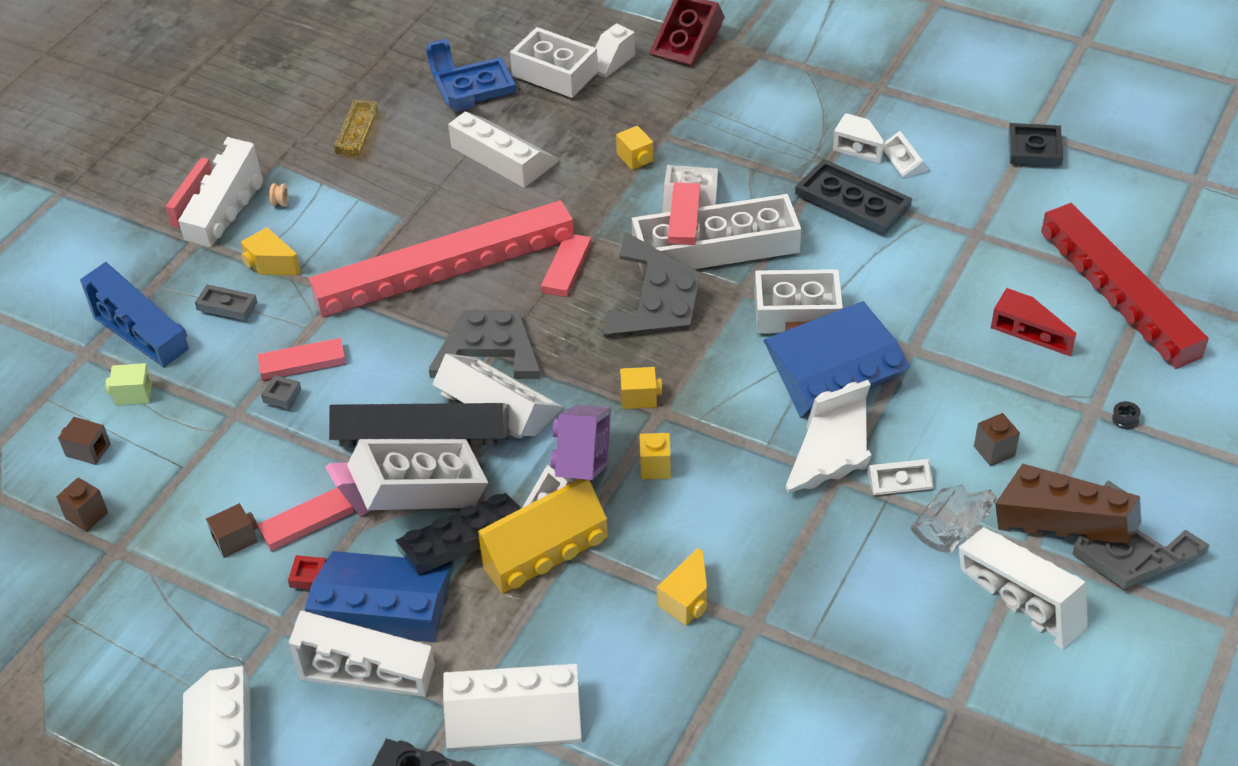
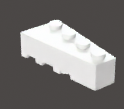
(222, 193)
(1027, 583)
(359, 657)

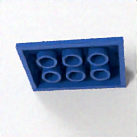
(835, 352)
(381, 594)

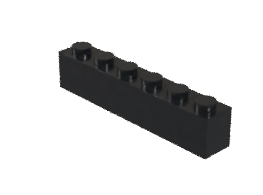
(419, 421)

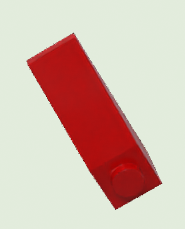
(1031, 321)

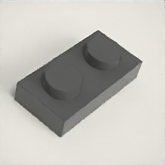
(226, 302)

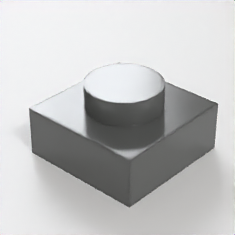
(281, 392)

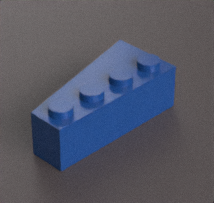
(132, 315)

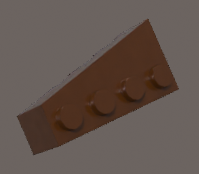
(1067, 505)

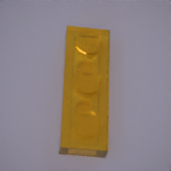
(356, 127)

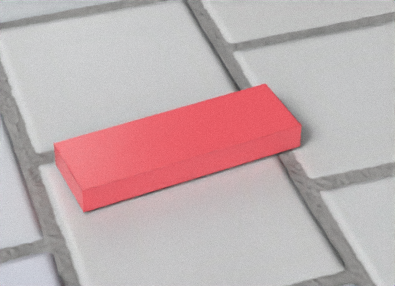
(187, 189)
(684, 213)
(566, 265)
(301, 358)
(304, 518)

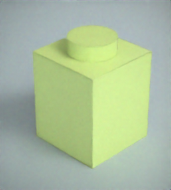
(129, 384)

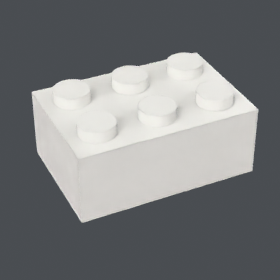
(554, 62)
(794, 297)

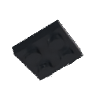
(1035, 144)

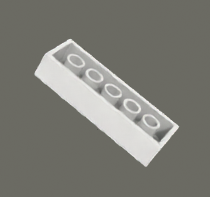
(728, 232)

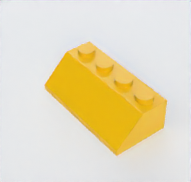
(542, 535)

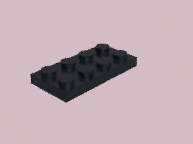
(853, 196)
(454, 535)

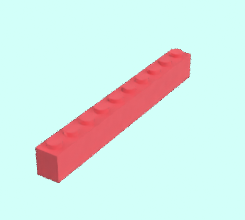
(440, 258)

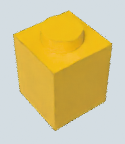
(634, 147)
(639, 388)
(655, 456)

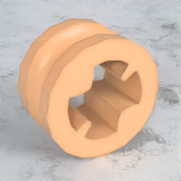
(278, 195)

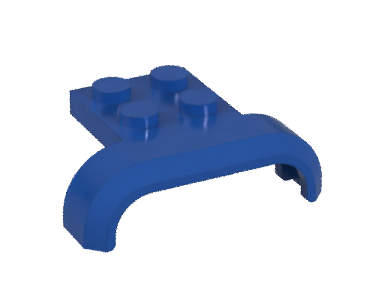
(467, 83)

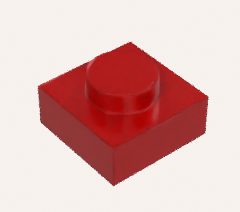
(305, 571)

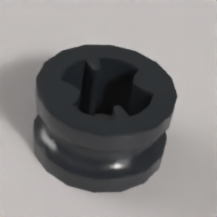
(1129, 421)

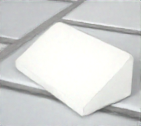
(904, 156)
(900, 477)

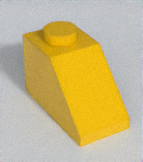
(269, 254)
(685, 590)

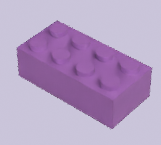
(581, 442)

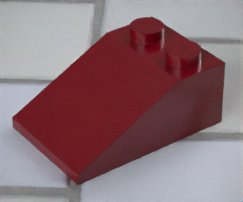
(687, 30)

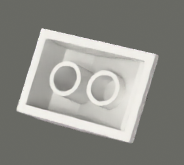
(685, 174)

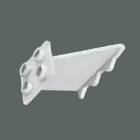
(834, 438)

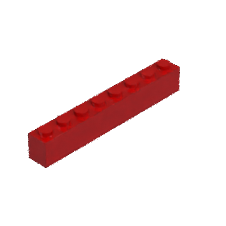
(1124, 286)

